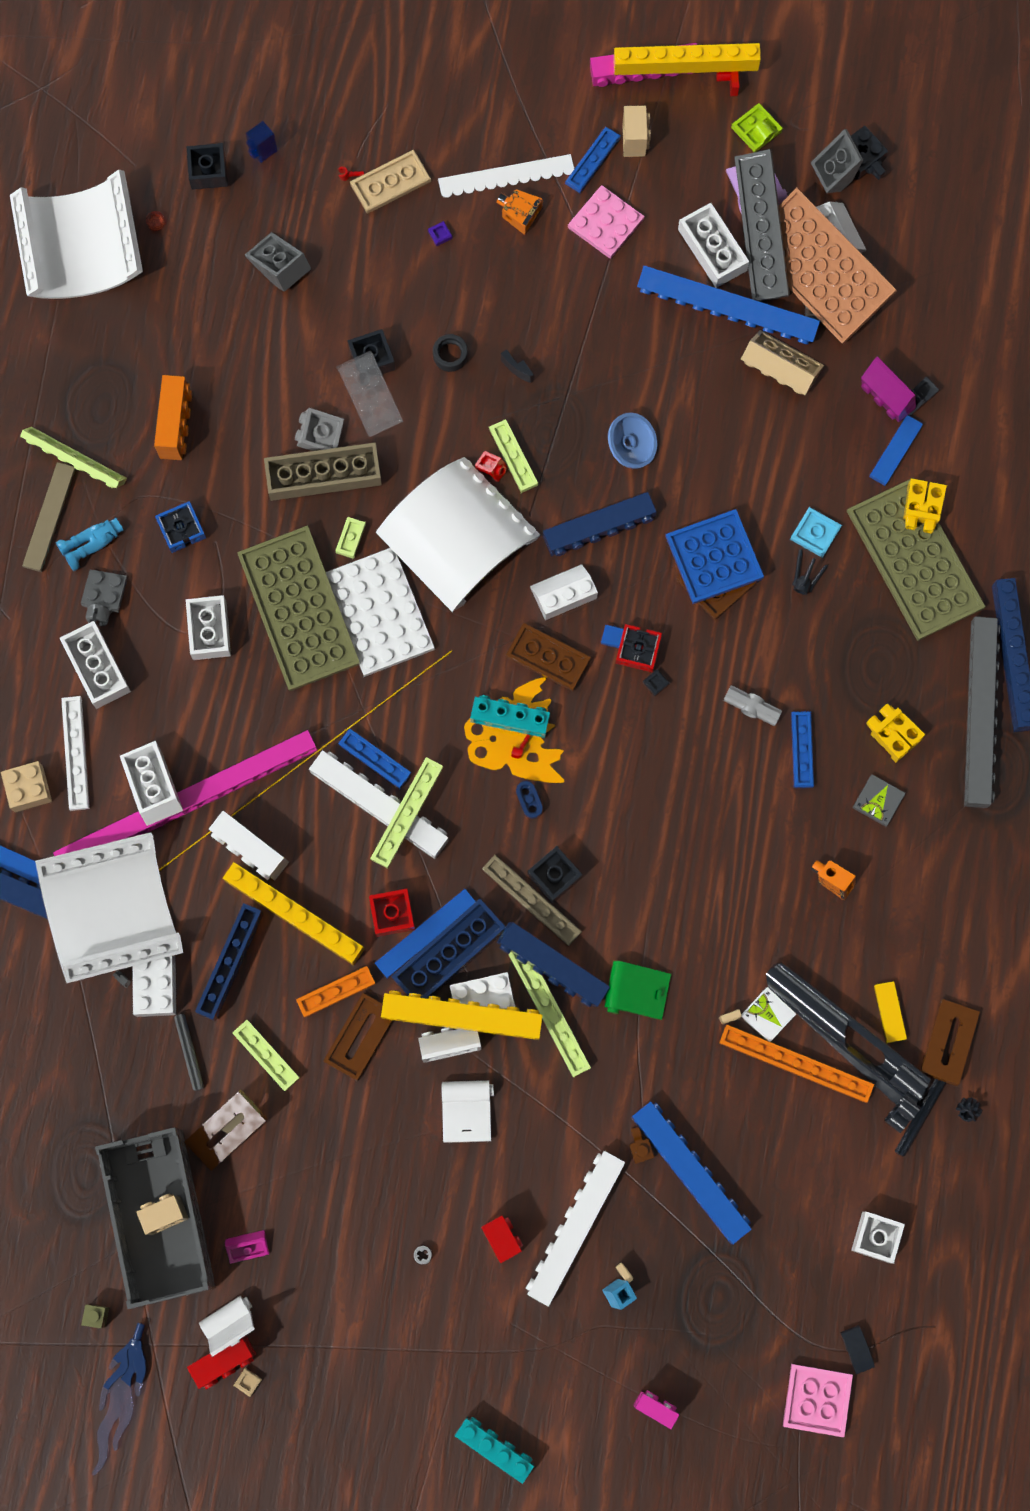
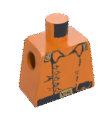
(520, 209)
(840, 883)

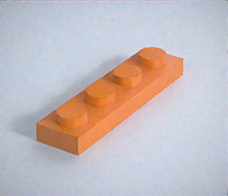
(335, 991)

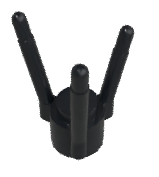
(802, 585)

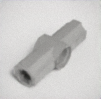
(752, 705)

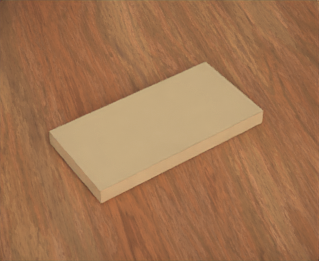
(390, 181)

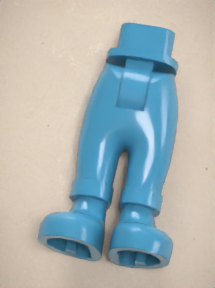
(98, 537)

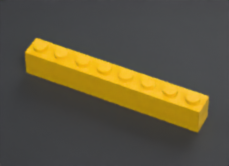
(686, 59)
(293, 913)
(461, 1016)

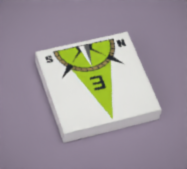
(768, 1014)

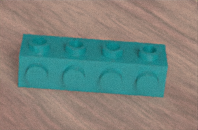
(509, 716)
(494, 1450)

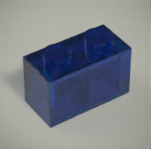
(261, 142)

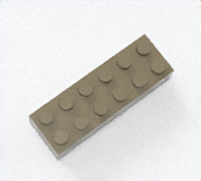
(322, 471)

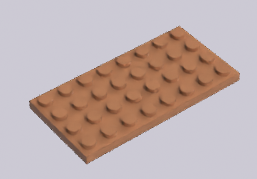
(829, 270)

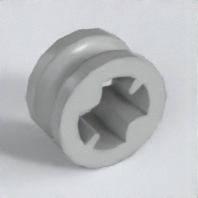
(423, 1261)

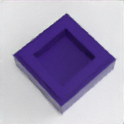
(440, 233)

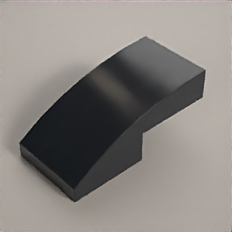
(520, 370)
(923, 393)
(857, 1349)

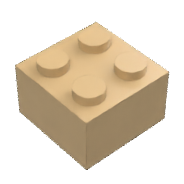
(635, 131)
(26, 786)
(162, 1215)

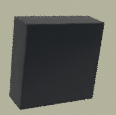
(656, 682)

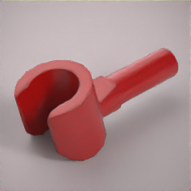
(348, 173)
(518, 752)

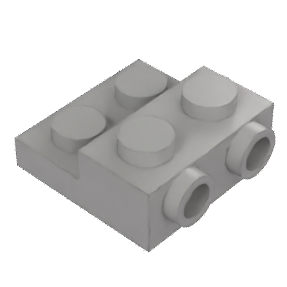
(318, 430)

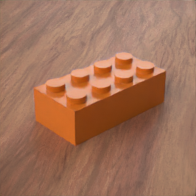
(172, 417)

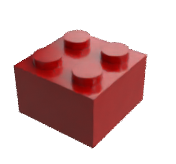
(391, 912)
(501, 1238)

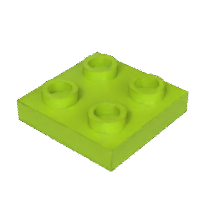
(756, 128)

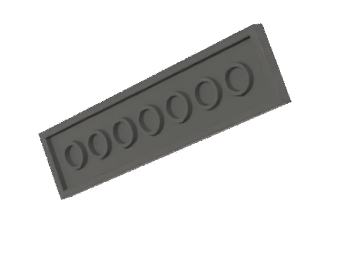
(762, 226)

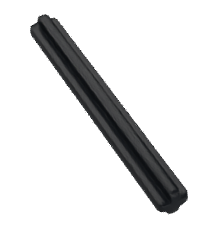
(920, 1117)

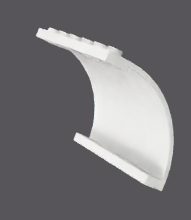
(77, 240)
(455, 531)
(107, 907)

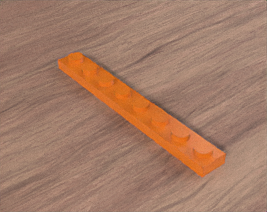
(796, 1063)

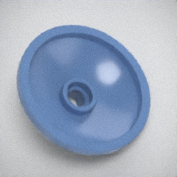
(639, 437)

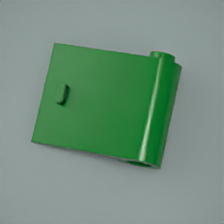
(635, 989)

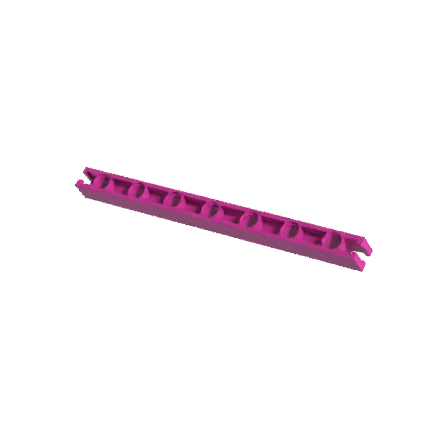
(205, 791)

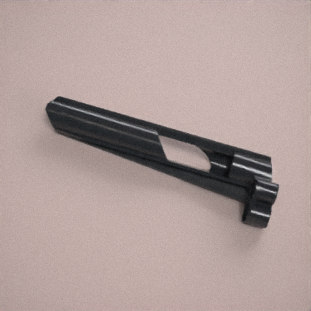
(895, 1077)

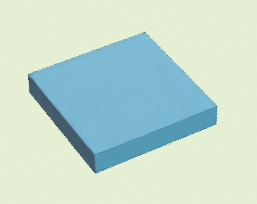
(815, 532)

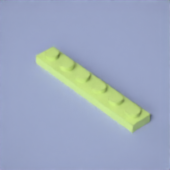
(74, 457)
(406, 813)

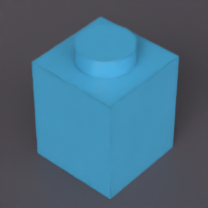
(619, 1294)

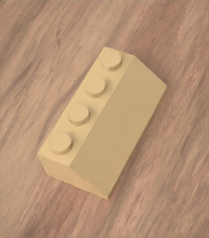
(782, 362)

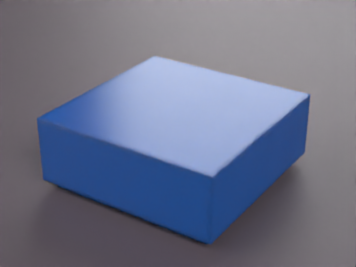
(612, 636)

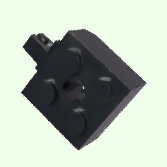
(872, 153)

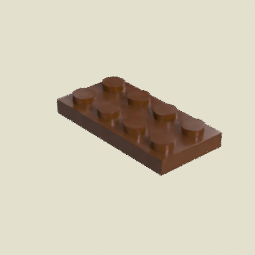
(548, 657)

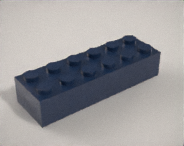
(450, 951)

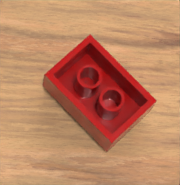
(209, 1368)

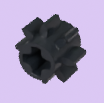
(969, 1109)

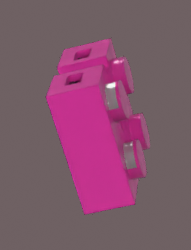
(663, 1413)

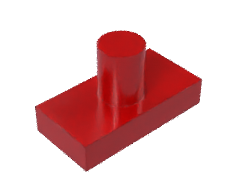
(733, 79)

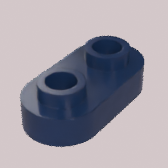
(529, 800)

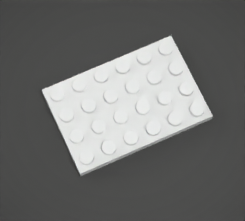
(379, 611)

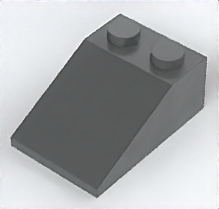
(838, 163)
(278, 261)

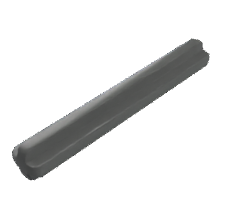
(188, 1051)

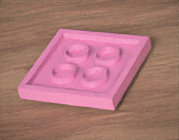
(606, 222)
(817, 1400)

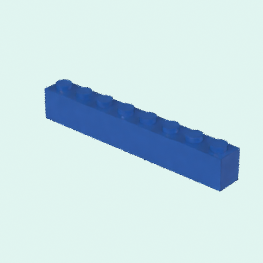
(691, 1173)

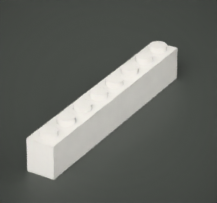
(375, 802)
(575, 1228)

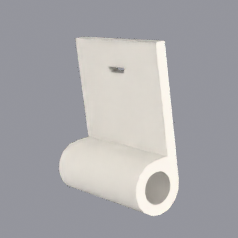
(466, 1108)
(228, 1324)

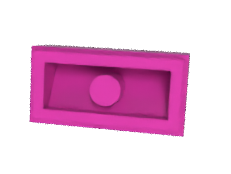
(247, 1246)

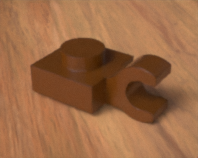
(640, 1148)

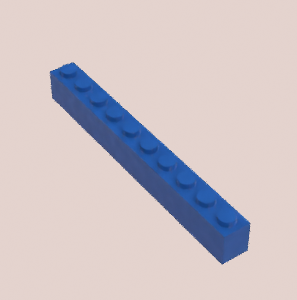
(729, 304)

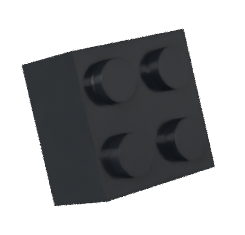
(207, 166)
(378, 345)
(554, 874)

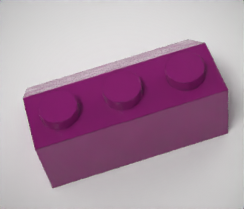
(888, 390)

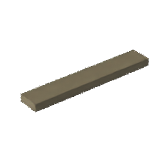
(49, 517)
(531, 900)

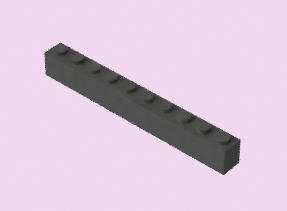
(981, 712)

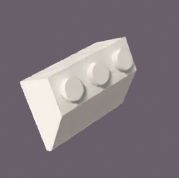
(839, 217)
(564, 592)
(448, 1043)

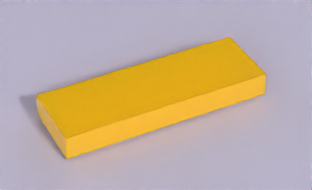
(890, 1012)

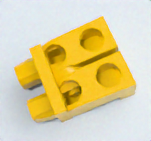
(923, 511)
(895, 732)

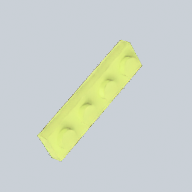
(513, 456)
(266, 1055)

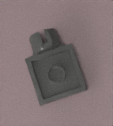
(103, 595)

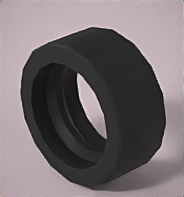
(450, 366)

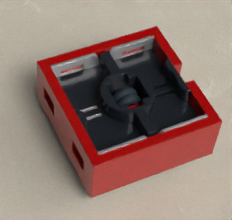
(635, 639)

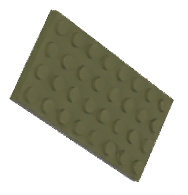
(915, 564)
(298, 608)

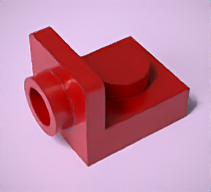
(491, 465)

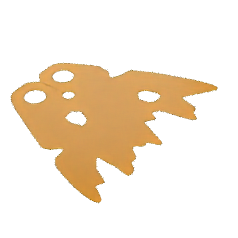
(500, 751)

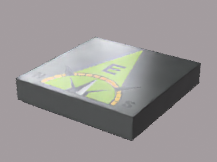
(878, 800)

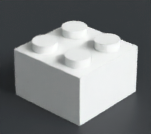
(878, 1237)

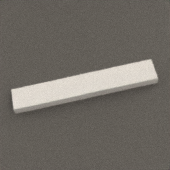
(75, 753)

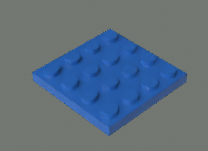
(714, 556)

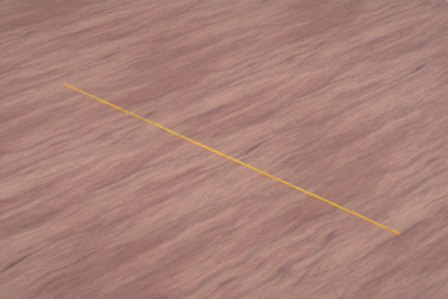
(307, 759)

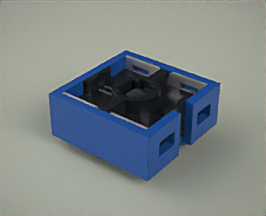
(173, 523)

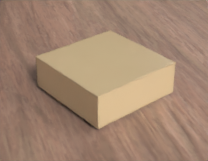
(729, 1017)
(624, 1272)
(247, 1382)

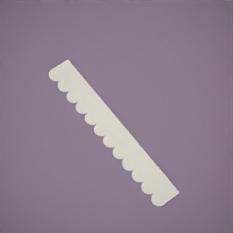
(508, 174)

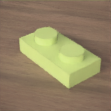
(350, 537)

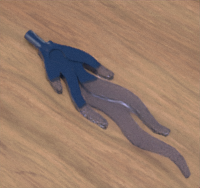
(121, 1399)

